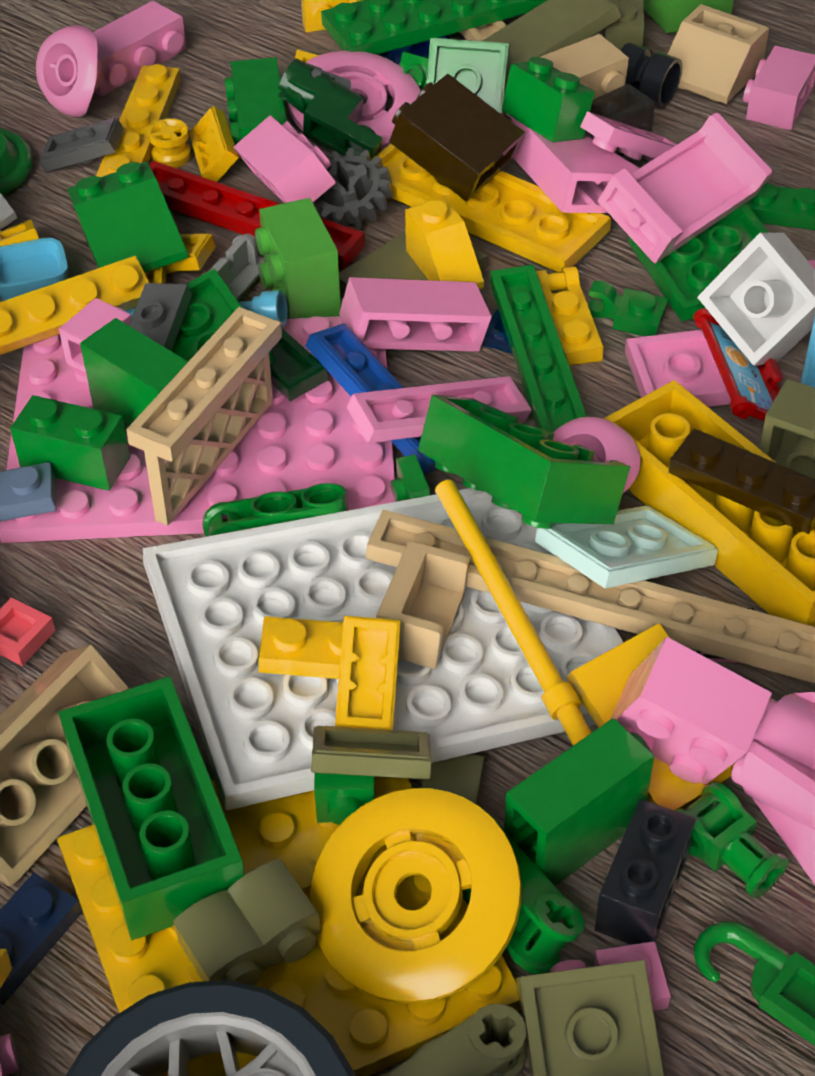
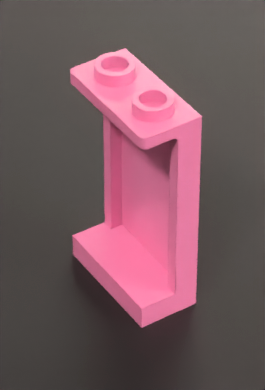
(685, 188)

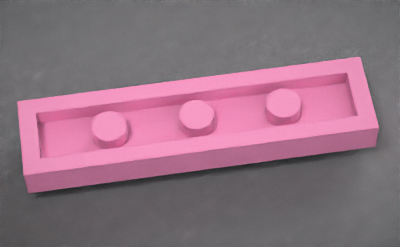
(403, 411)

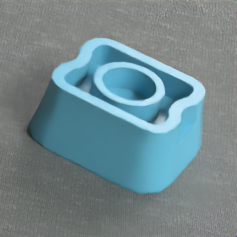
(31, 266)

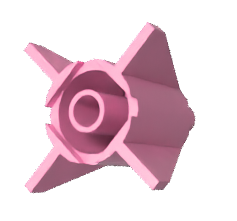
(782, 773)

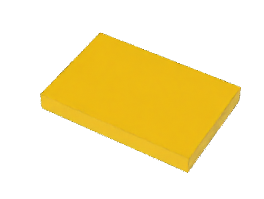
(599, 689)

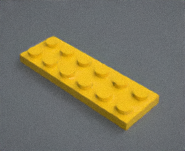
(504, 213)

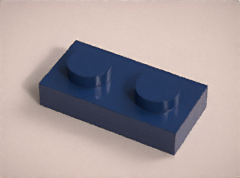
(32, 926)

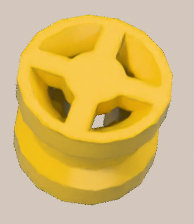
(170, 142)

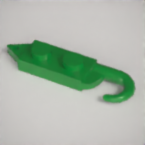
(779, 981)

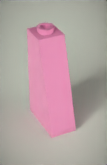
(569, 171)

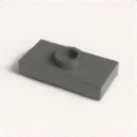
(82, 144)
(161, 312)

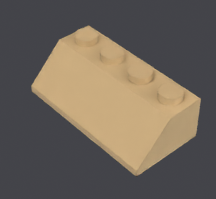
(36, 770)

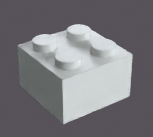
(764, 298)

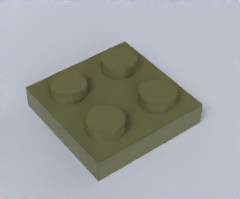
(590, 1022)

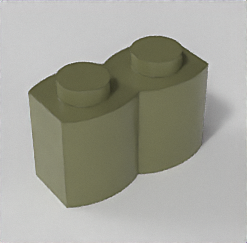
(249, 926)

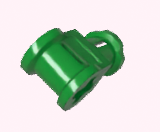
(727, 837)

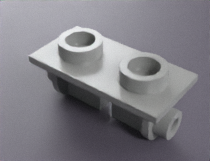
(240, 265)

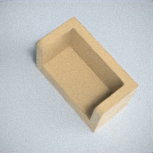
(426, 600)

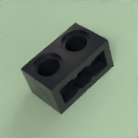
(644, 874)

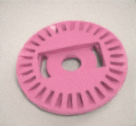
(375, 80)

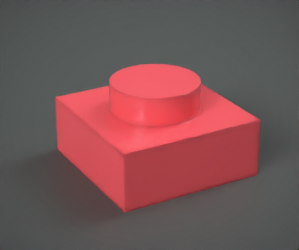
(22, 631)

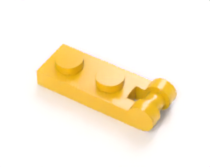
(571, 316)

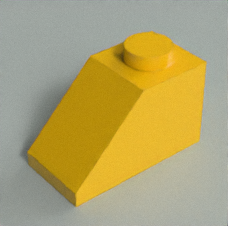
(441, 243)

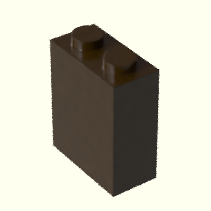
(455, 136)

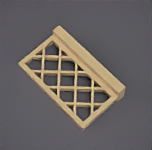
(206, 410)

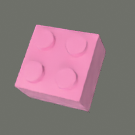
(691, 711)

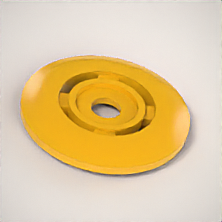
(399, 950)

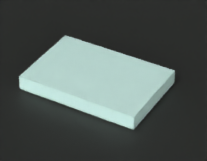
(634, 549)

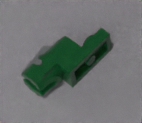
(328, 109)

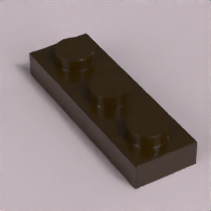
(746, 479)

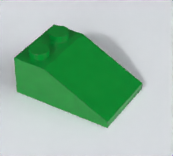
(127, 218)

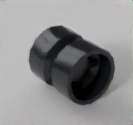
(652, 75)

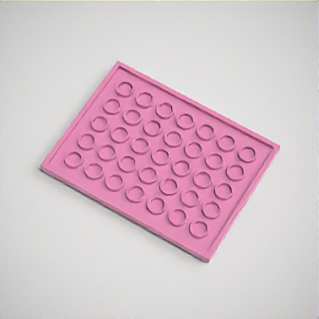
(284, 451)

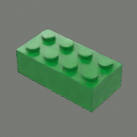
(150, 804)

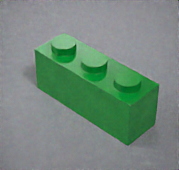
(253, 95)

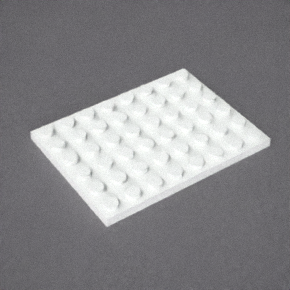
(317, 569)

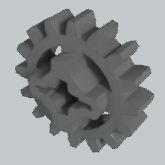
(367, 186)

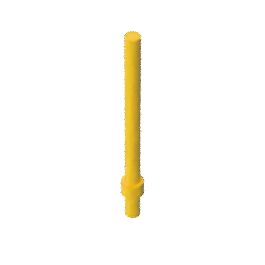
(558, 695)

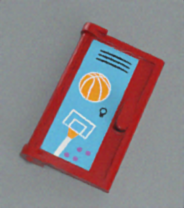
(748, 386)

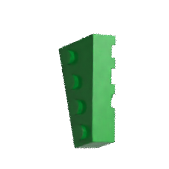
(521, 464)

